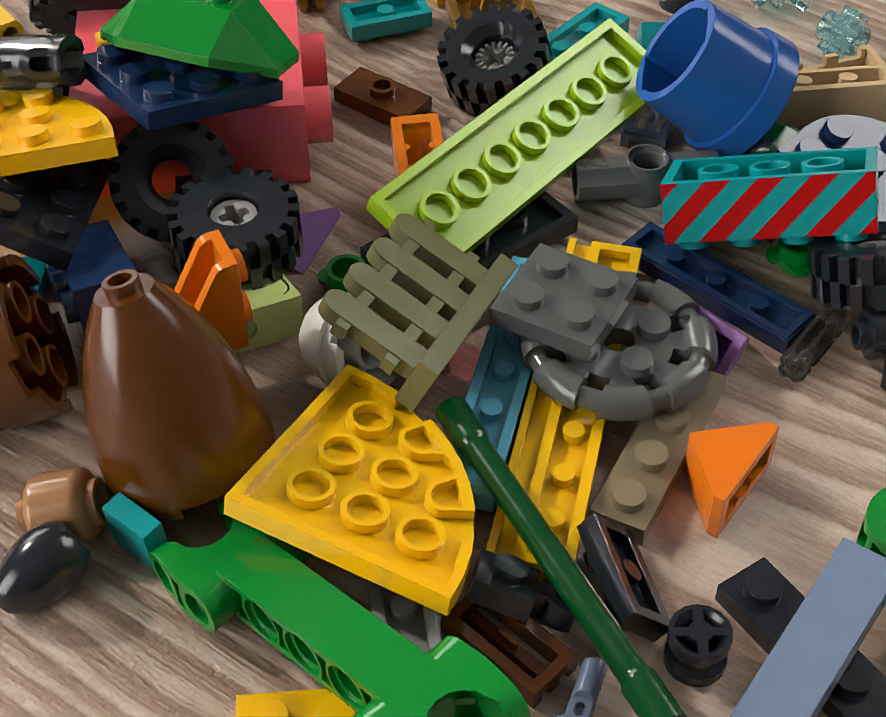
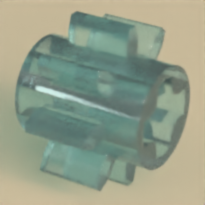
(842, 32)

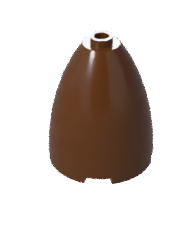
(34, 350)
(166, 399)

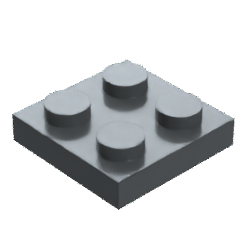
(563, 301)

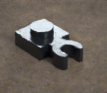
(514, 589)

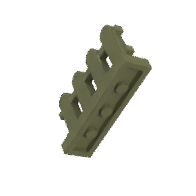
(433, 273)

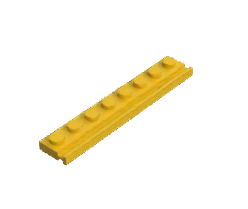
(558, 446)

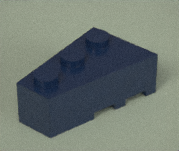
(95, 258)

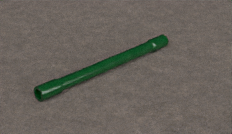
(637, 680)

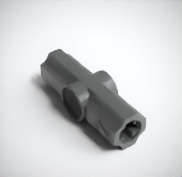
(628, 177)

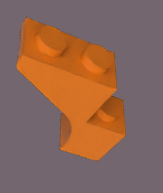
(213, 287)

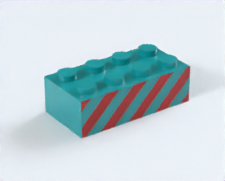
(772, 197)

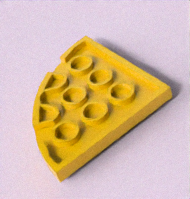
(50, 131)
(366, 492)

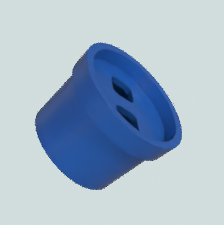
(717, 77)

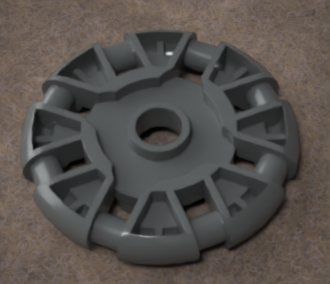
(615, 379)

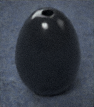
(41, 568)

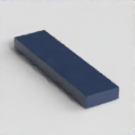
(722, 289)

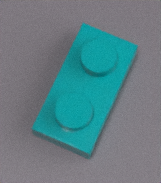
(380, 18)

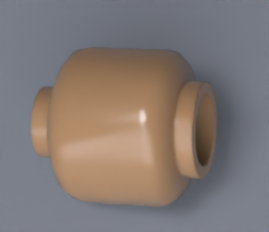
(65, 496)

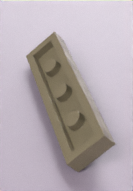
(654, 462)

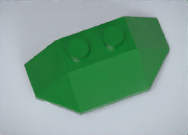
(205, 33)

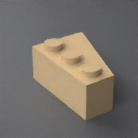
(838, 88)

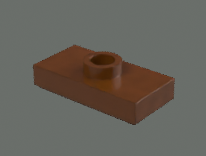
(380, 96)

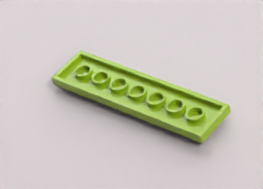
(520, 142)

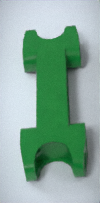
(328, 631)

